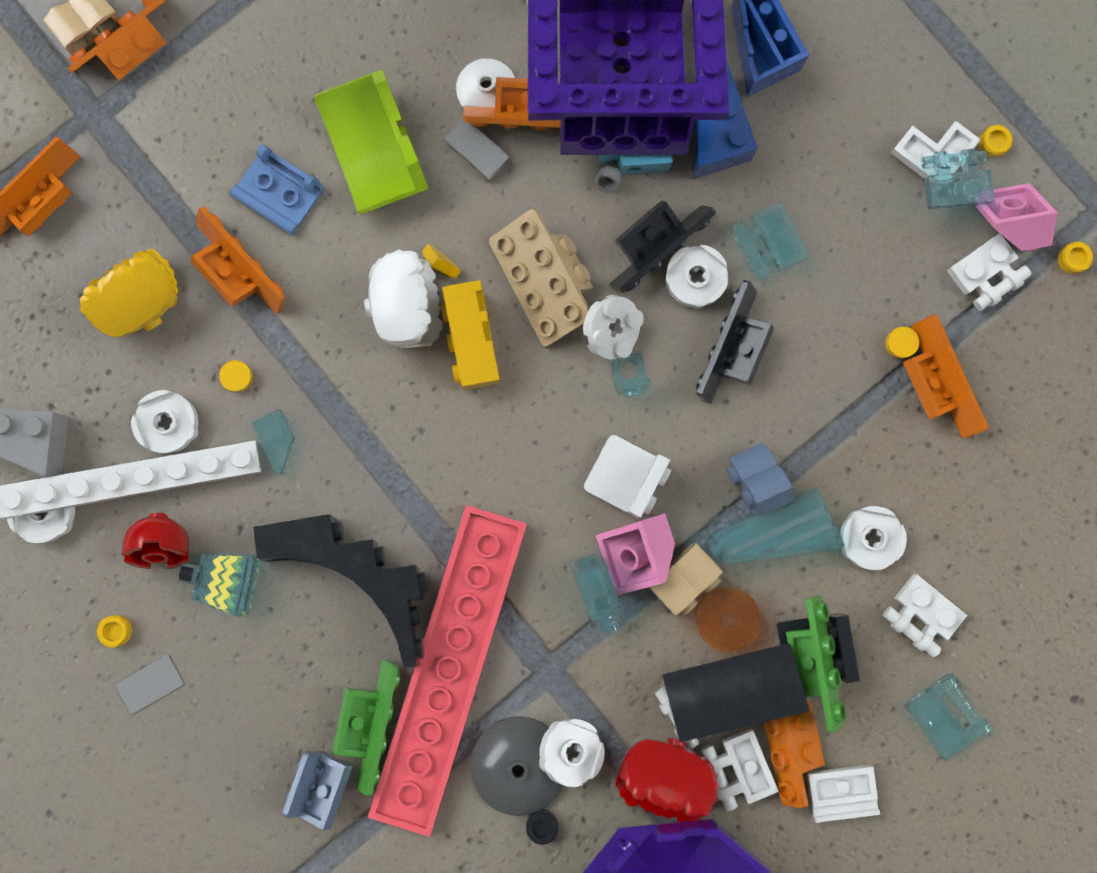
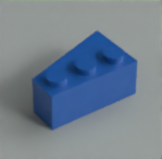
(766, 43)

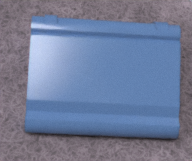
(277, 190)

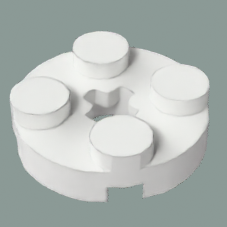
(694, 258)
(627, 328)
(149, 413)
(46, 530)
(882, 553)
(554, 758)

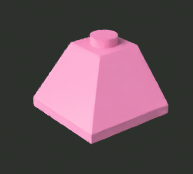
(1021, 216)
(638, 553)

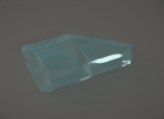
(275, 438)

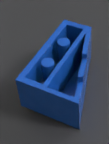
(723, 142)

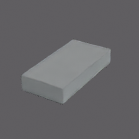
(477, 149)

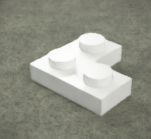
(916, 145)

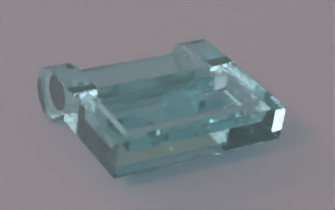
(939, 723)

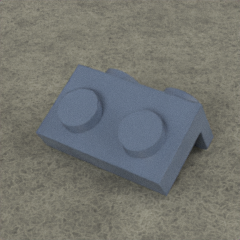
(317, 789)

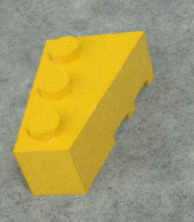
(470, 335)

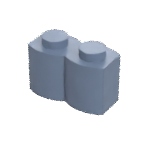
(760, 478)

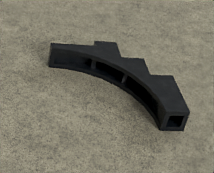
(392, 590)

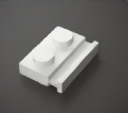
(843, 793)

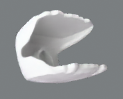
(404, 300)

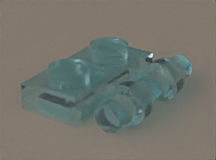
(961, 188)
(778, 237)

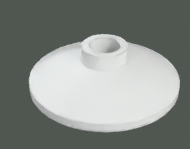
(469, 82)

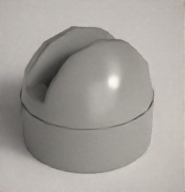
(602, 179)

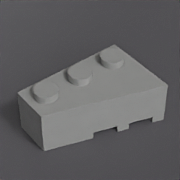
(34, 440)

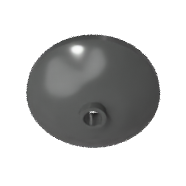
(497, 751)

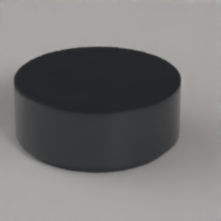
(542, 827)

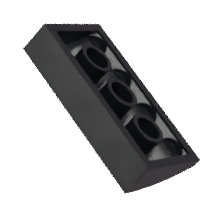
(735, 692)

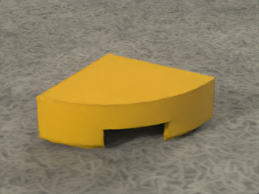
(440, 262)

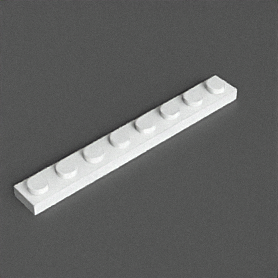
(129, 479)

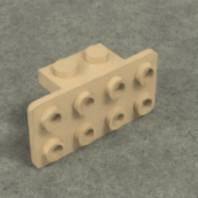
(543, 275)

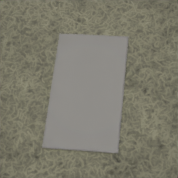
(149, 684)

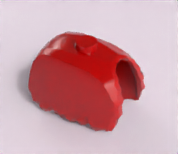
(667, 780)

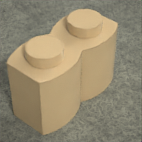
(80, 22)
(686, 579)

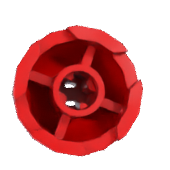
(155, 541)

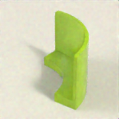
(369, 144)

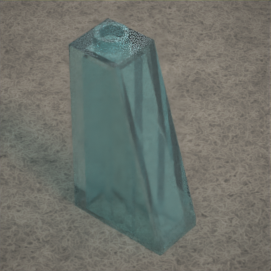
(785, 531)

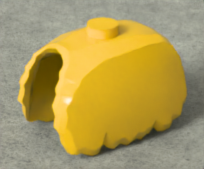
(131, 295)

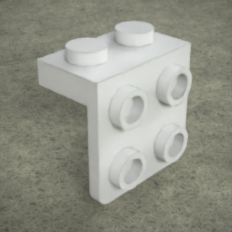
(627, 476)

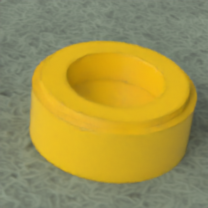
(995, 141)
(1075, 257)
(902, 342)
(236, 376)
(114, 631)

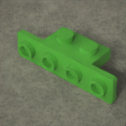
(815, 663)
(364, 724)

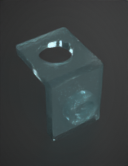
(631, 387)

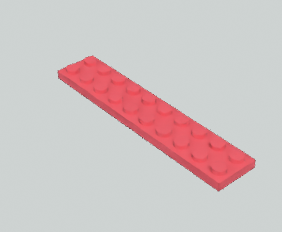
(449, 672)

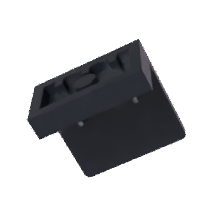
(840, 630)

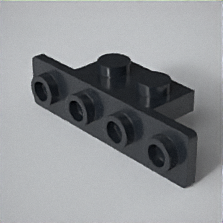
(654, 238)
(738, 347)

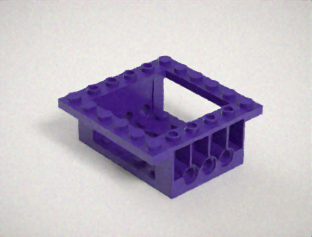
(632, 111)

